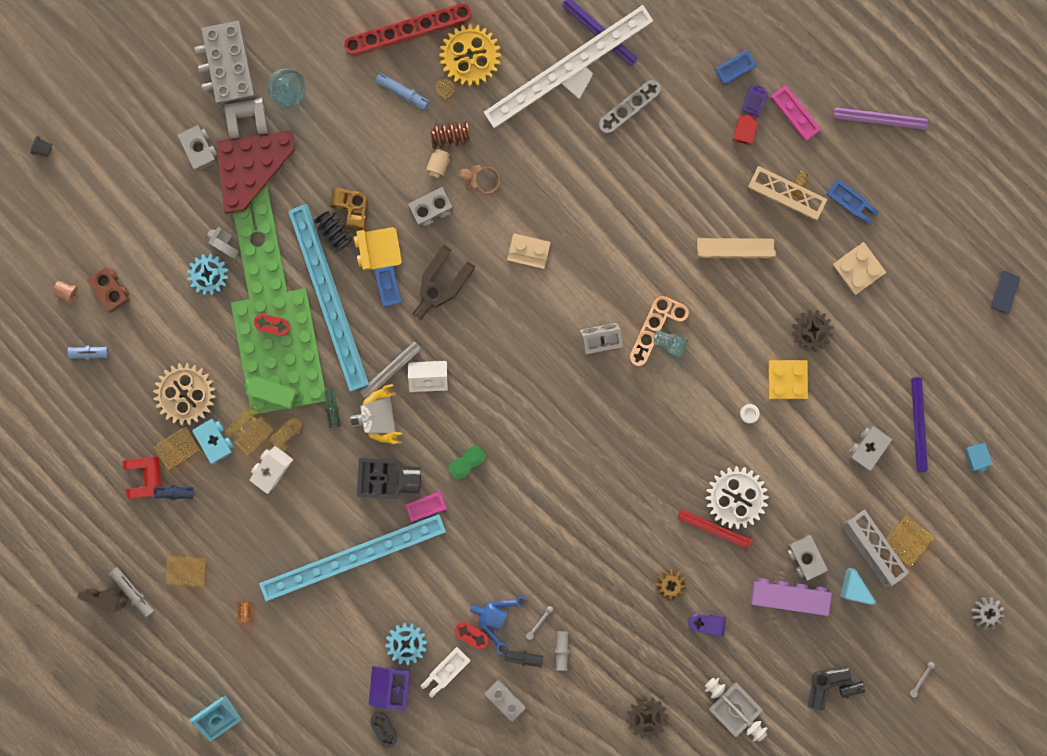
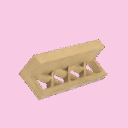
(780, 198)
(735, 248)

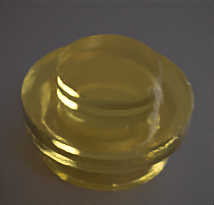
(445, 88)

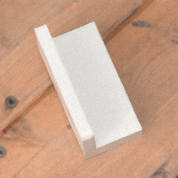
(427, 376)

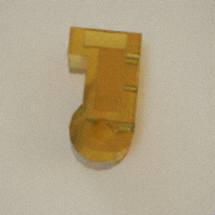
(285, 433)

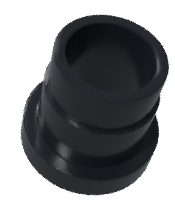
(41, 147)

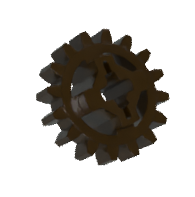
(804, 331)
(639, 728)

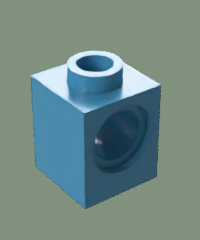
(978, 457)

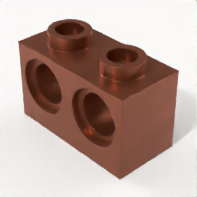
(105, 292)

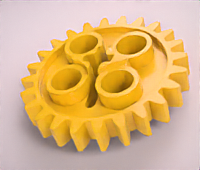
(474, 72)

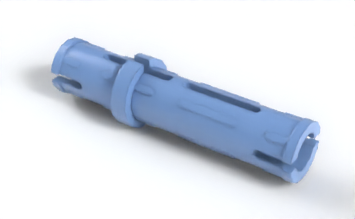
(398, 89)

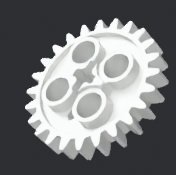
(728, 513)

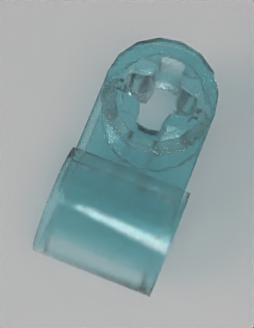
(670, 343)

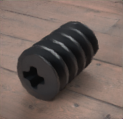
(333, 231)

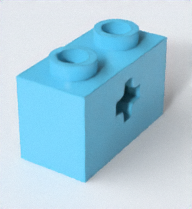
(204, 436)

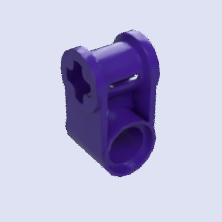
(710, 624)

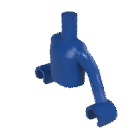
(494, 617)

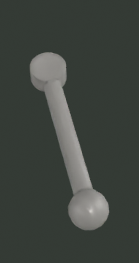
(549, 610)
(913, 693)

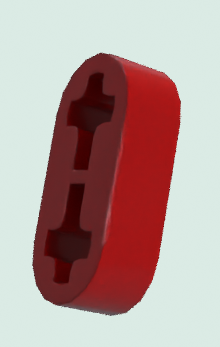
(273, 320)
(468, 639)

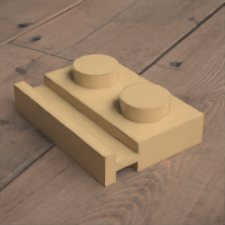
(528, 251)

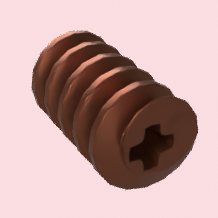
(450, 135)

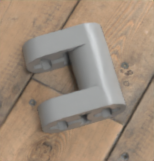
(243, 110)

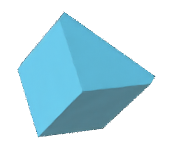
(854, 588)
(216, 718)

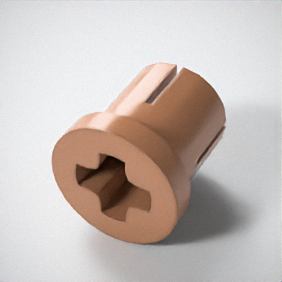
(65, 291)

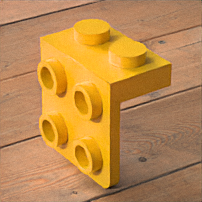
(378, 248)

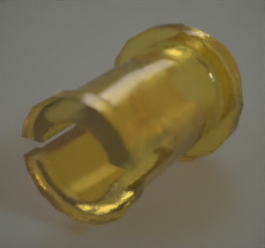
(800, 180)

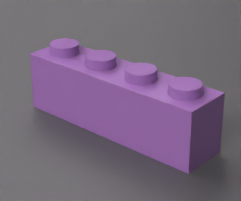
(790, 598)

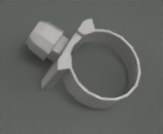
(219, 239)

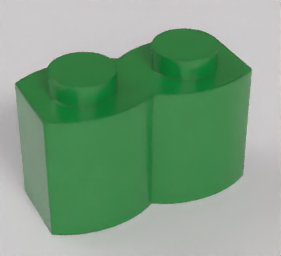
(462, 466)

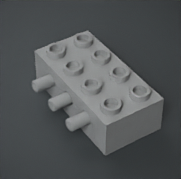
(227, 63)

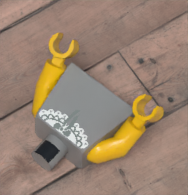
(378, 417)

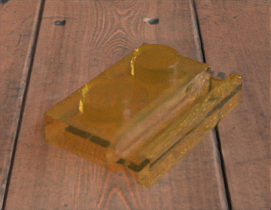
(176, 448)
(186, 570)

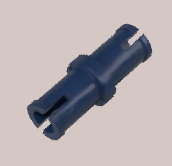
(173, 492)

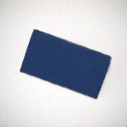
(1005, 292)

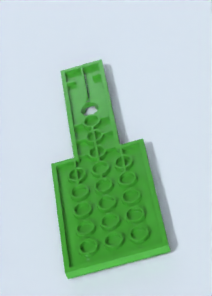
(284, 359)

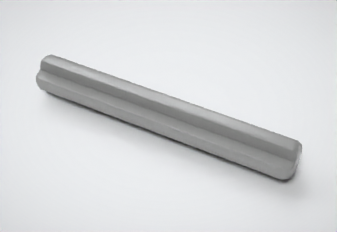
(390, 370)

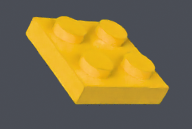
(788, 379)

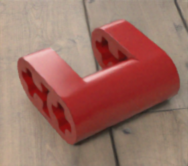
(151, 476)

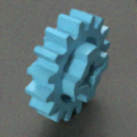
(217, 272)
(399, 637)

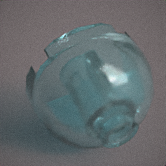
(286, 87)

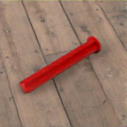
(714, 529)

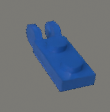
(851, 201)

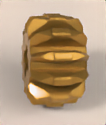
(677, 587)

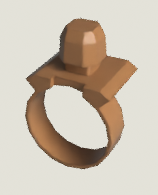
(470, 176)

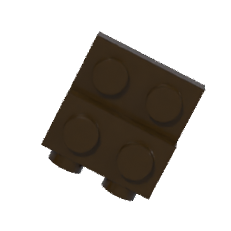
(107, 599)

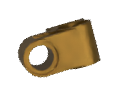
(344, 200)

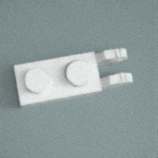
(446, 670)

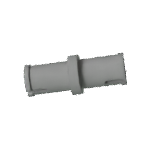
(562, 651)

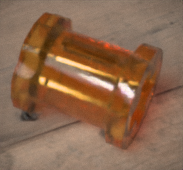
(244, 612)

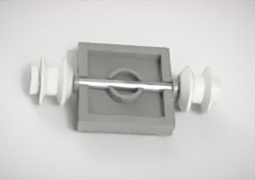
(735, 709)

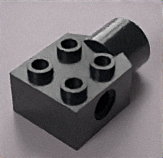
(386, 478)

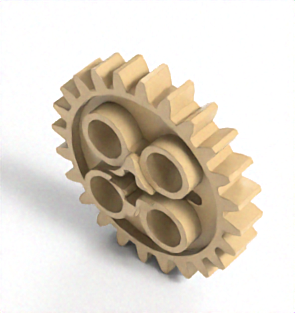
(171, 405)

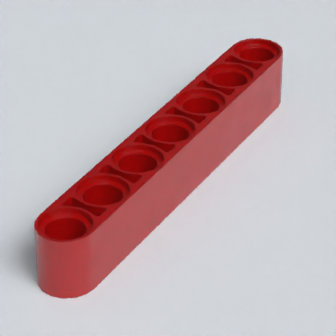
(400, 36)

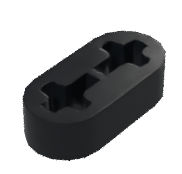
(380, 732)

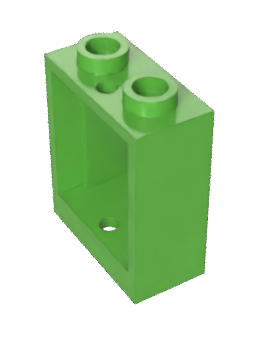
(272, 392)

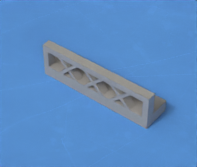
(868, 550)

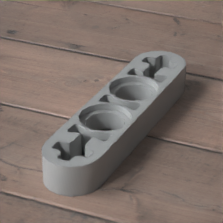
(631, 109)

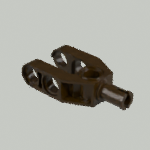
(427, 285)

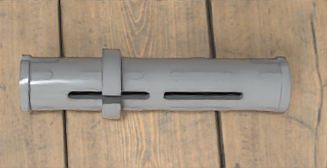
(129, 590)

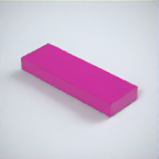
(795, 113)

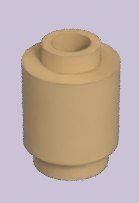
(438, 163)

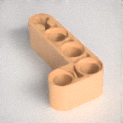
(648, 330)

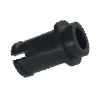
(851, 689)

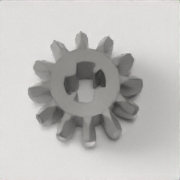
(989, 621)

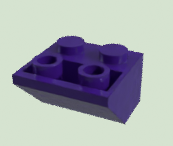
(389, 688)

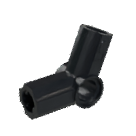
(833, 677)

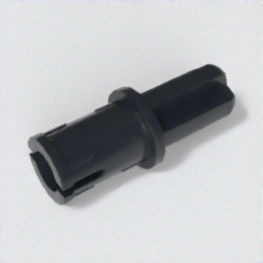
(523, 658)

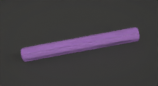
(880, 118)

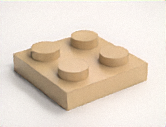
(859, 268)

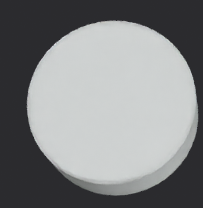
(749, 413)

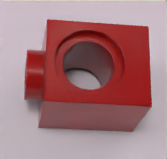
(745, 130)

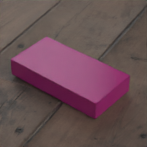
(425, 506)

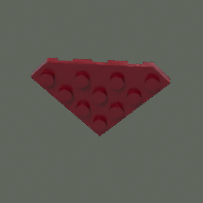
(249, 164)

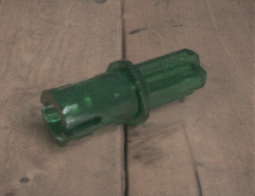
(331, 408)

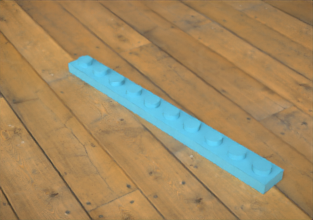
(328, 297)
(352, 557)

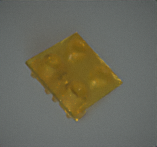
(909, 540)

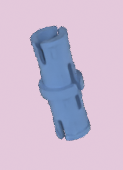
(74, 352)

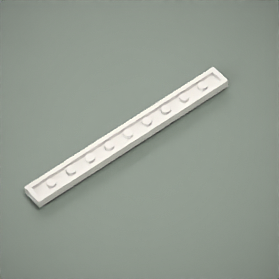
(568, 66)

